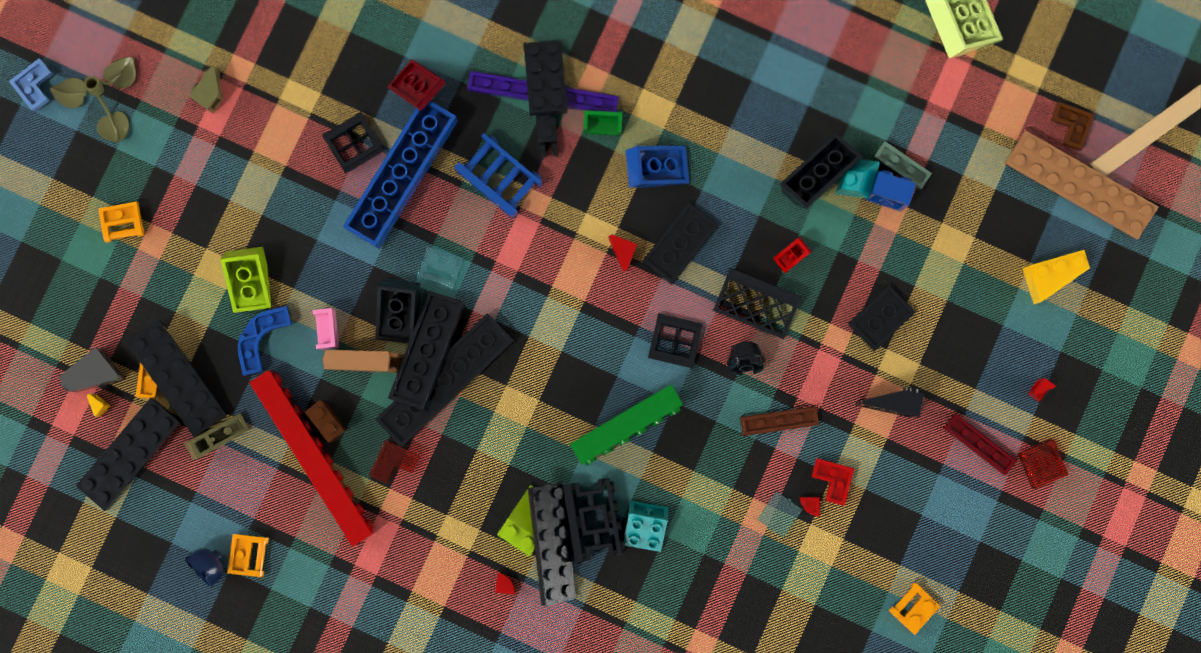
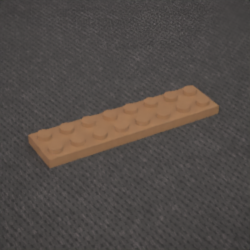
(1081, 185)

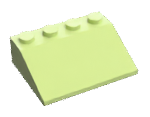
(964, 25)

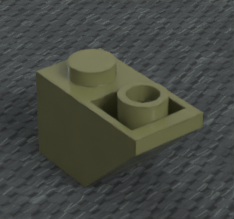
(209, 90)

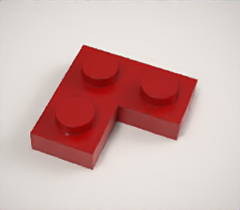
(838, 478)

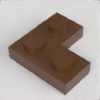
(1077, 123)

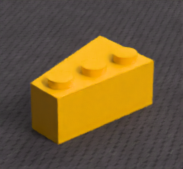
(1051, 275)

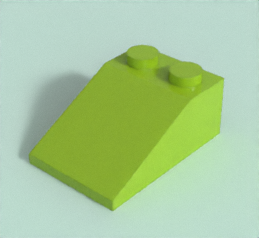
(247, 279)
(518, 527)

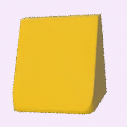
(97, 405)

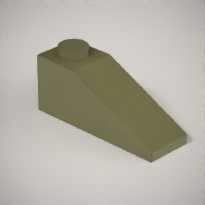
(216, 436)

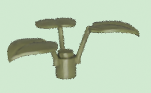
(73, 90)

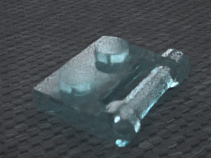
(443, 262)

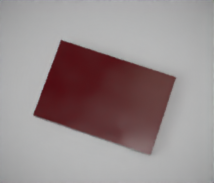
(416, 84)

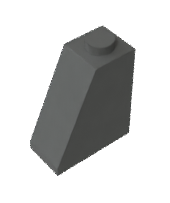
(91, 372)

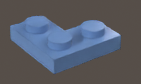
(28, 83)

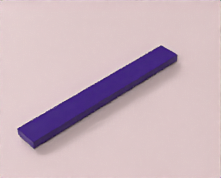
(517, 89)

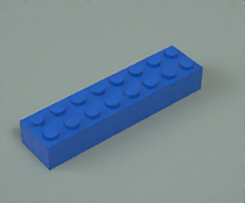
(400, 174)

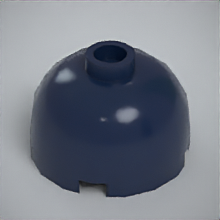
(206, 565)

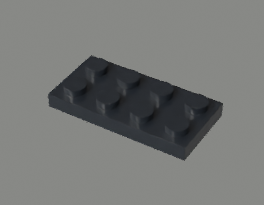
(545, 78)

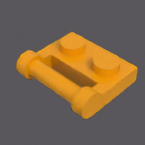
(121, 215)
(241, 555)
(919, 612)

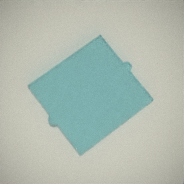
(779, 514)

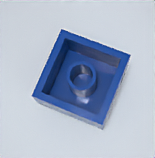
(891, 191)

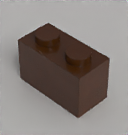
(326, 421)

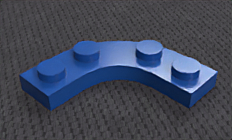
(253, 333)

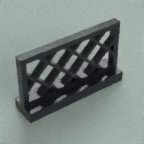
(762, 287)

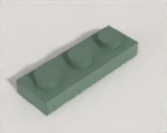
(902, 165)

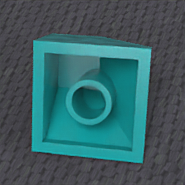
(858, 180)

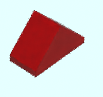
(623, 250)
(792, 254)

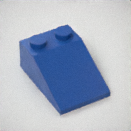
(657, 166)

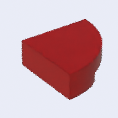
(811, 505)
(504, 584)

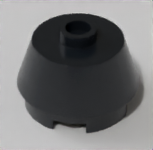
(745, 358)

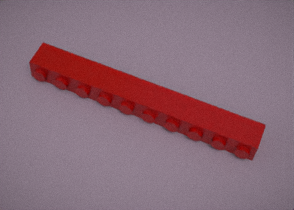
(312, 457)

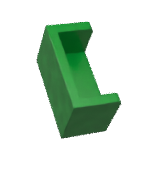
(602, 123)

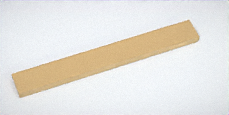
(1148, 133)

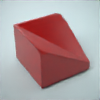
(1040, 389)

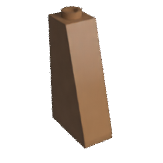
(362, 361)

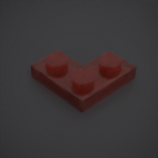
(391, 456)

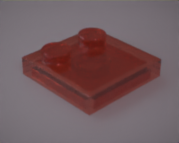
(1043, 464)

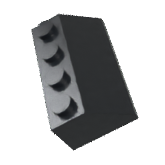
(820, 171)

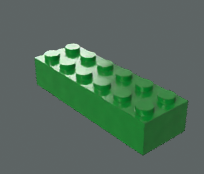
(626, 424)

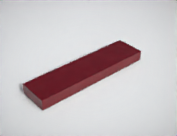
(979, 444)

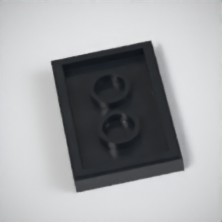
(881, 318)

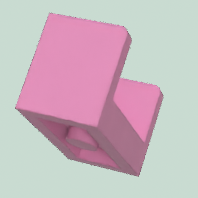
(326, 329)

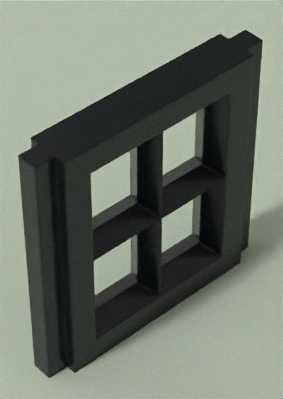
(344, 128)
(679, 324)

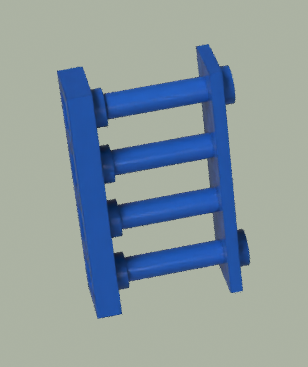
(495, 194)

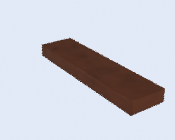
(779, 421)

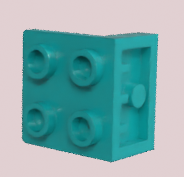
(646, 526)

